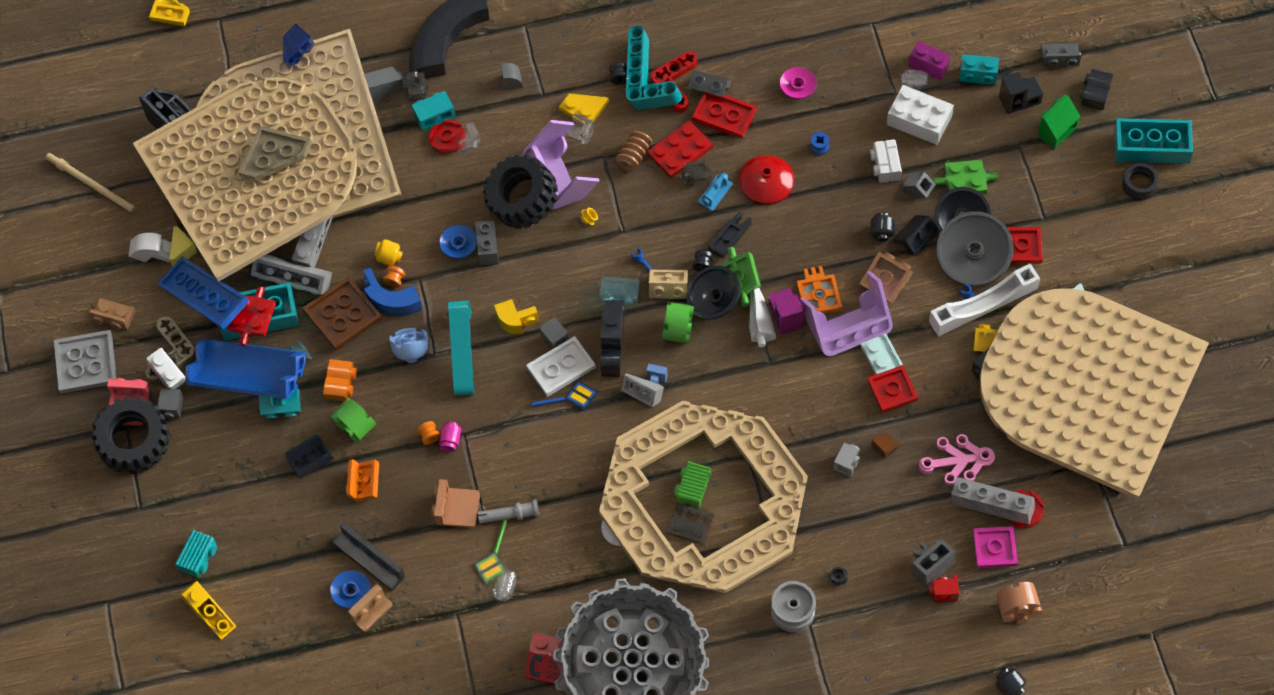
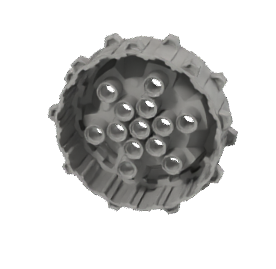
(631, 610)

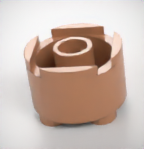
(1018, 602)

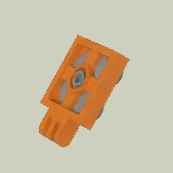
(820, 291)

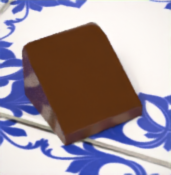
(884, 445)

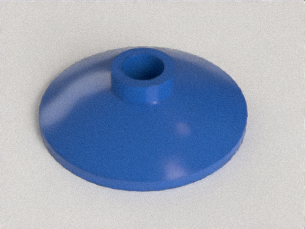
(455, 235)
(349, 581)

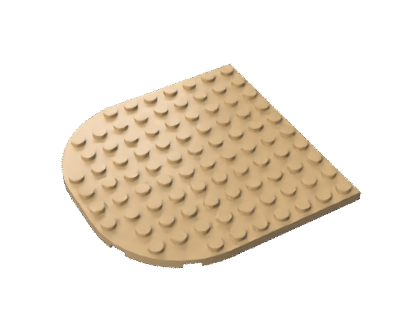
(338, 76)
(235, 216)
(1088, 384)

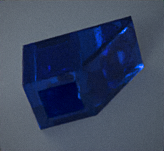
(295, 45)

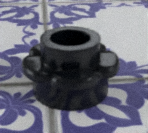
(835, 572)

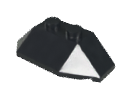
(162, 106)

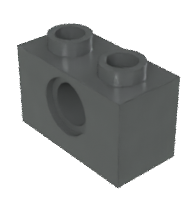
(487, 243)

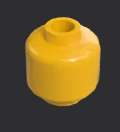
(387, 252)

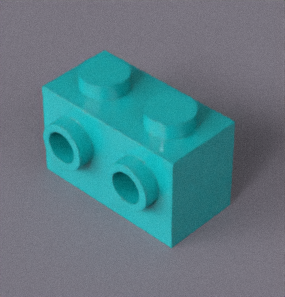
(979, 69)

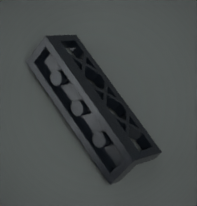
(369, 557)

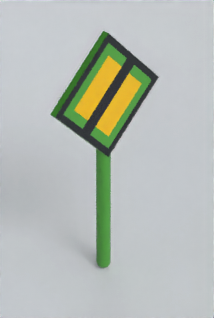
(491, 565)

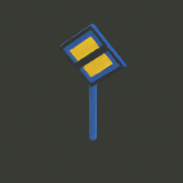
(580, 395)

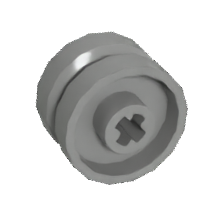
(793, 606)

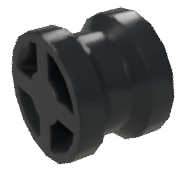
(618, 73)
(703, 260)

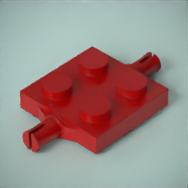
(253, 318)

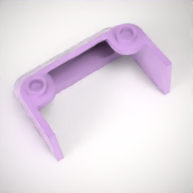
(549, 148)
(854, 327)

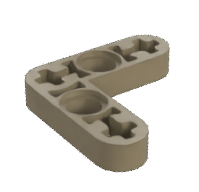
(177, 353)

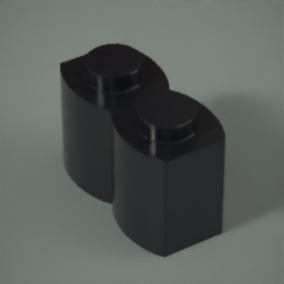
(1097, 89)

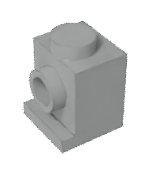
(847, 459)

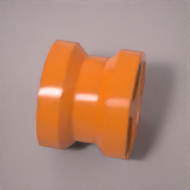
(393, 276)
(428, 433)

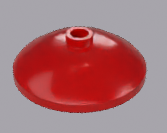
(766, 188)

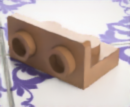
(112, 314)
(370, 608)

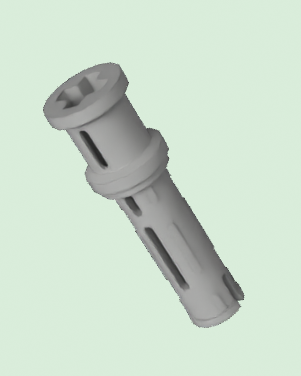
(518, 511)

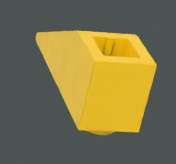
(207, 609)

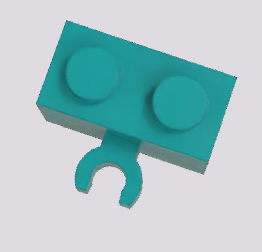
(272, 406)

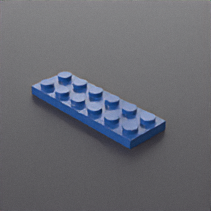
(203, 292)

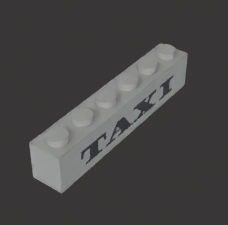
(311, 243)

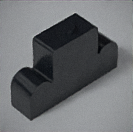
(612, 337)

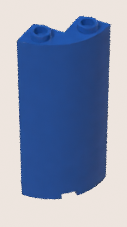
(245, 369)

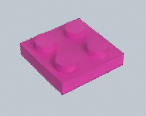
(995, 547)

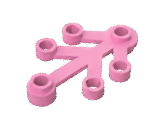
(958, 459)

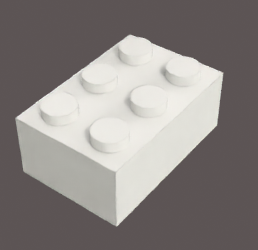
(920, 114)

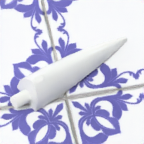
(760, 320)

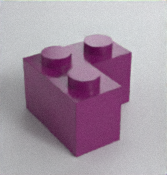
(786, 310)

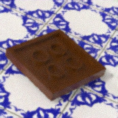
(342, 313)

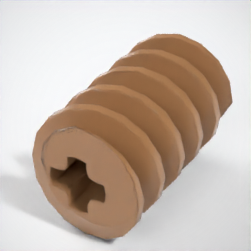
(633, 150)

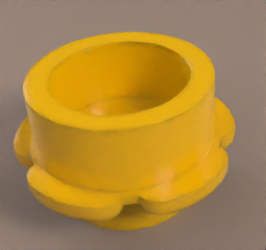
(588, 216)

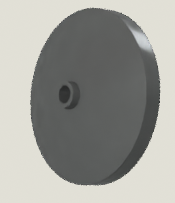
(973, 232)

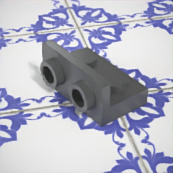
(1060, 54)
(709, 83)

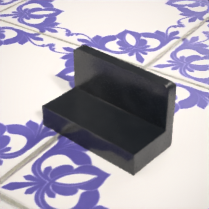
(916, 233)

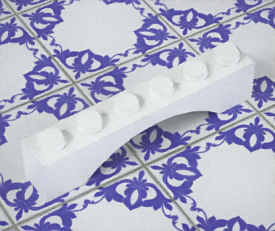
(959, 313)

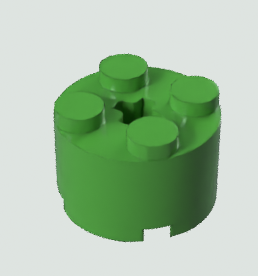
(677, 322)
(352, 419)

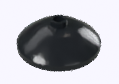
(959, 200)
(707, 286)

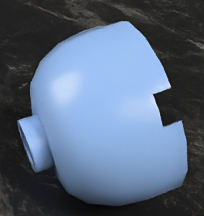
(409, 344)

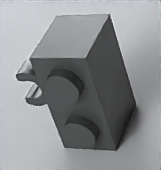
(932, 561)

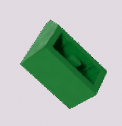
(1058, 122)

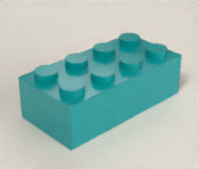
(1153, 140)
(284, 312)

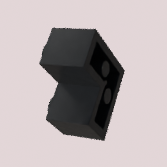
(1019, 92)

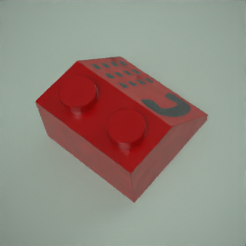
(540, 659)

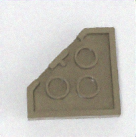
(271, 152)

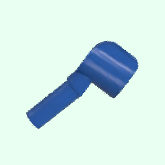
(640, 258)
(966, 295)

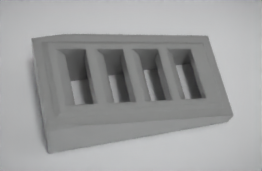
(653, 394)

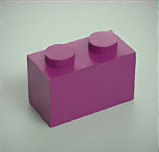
(929, 60)

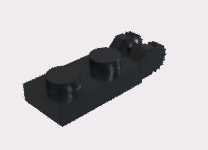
(729, 235)

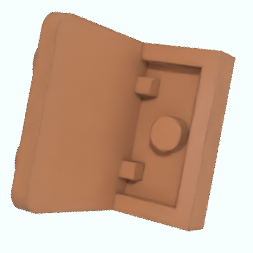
(455, 506)

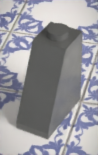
(383, 83)

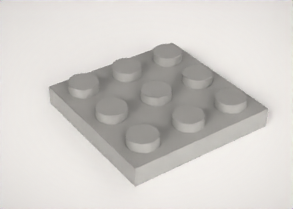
(85, 361)

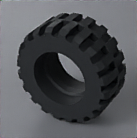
(506, 177)
(138, 457)

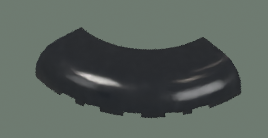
(440, 31)

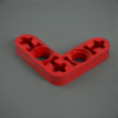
(671, 76)

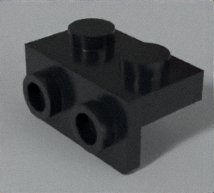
(308, 456)

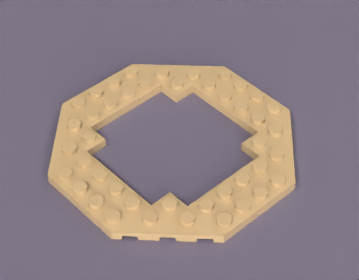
(740, 558)

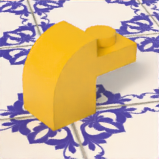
(511, 320)

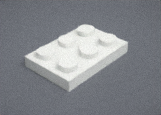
(561, 366)

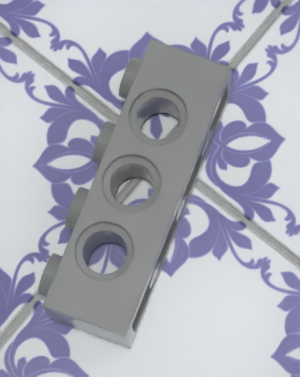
(993, 500)

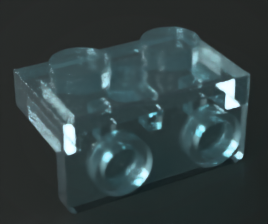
(619, 289)

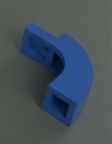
(388, 302)

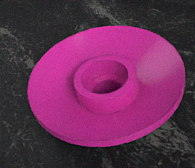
(798, 76)

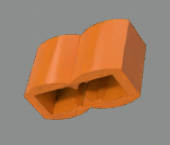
(339, 380)

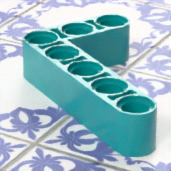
(638, 91)
(461, 347)

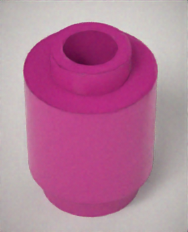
(449, 437)

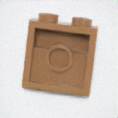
(891, 273)

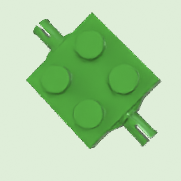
(966, 174)
(746, 272)

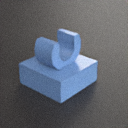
(656, 373)

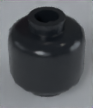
(882, 227)
(1010, 682)

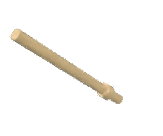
(63, 165)

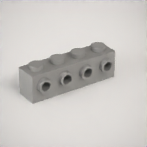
(285, 271)

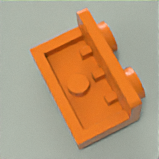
(362, 480)

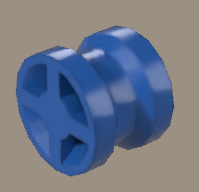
(819, 148)

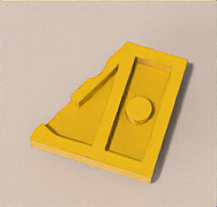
(169, 12)
(583, 105)

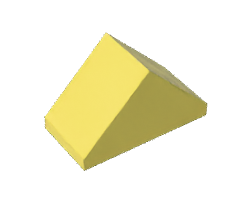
(181, 246)

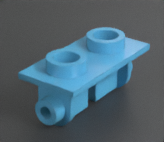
(715, 192)

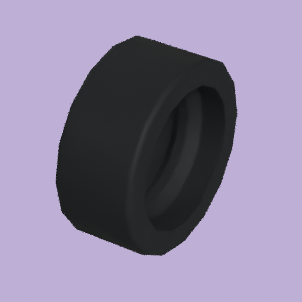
(1138, 193)

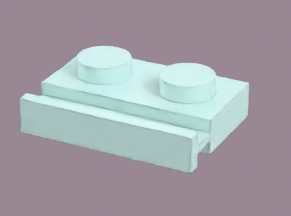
(881, 354)

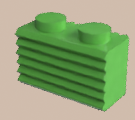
(693, 484)

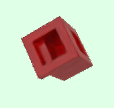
(944, 589)

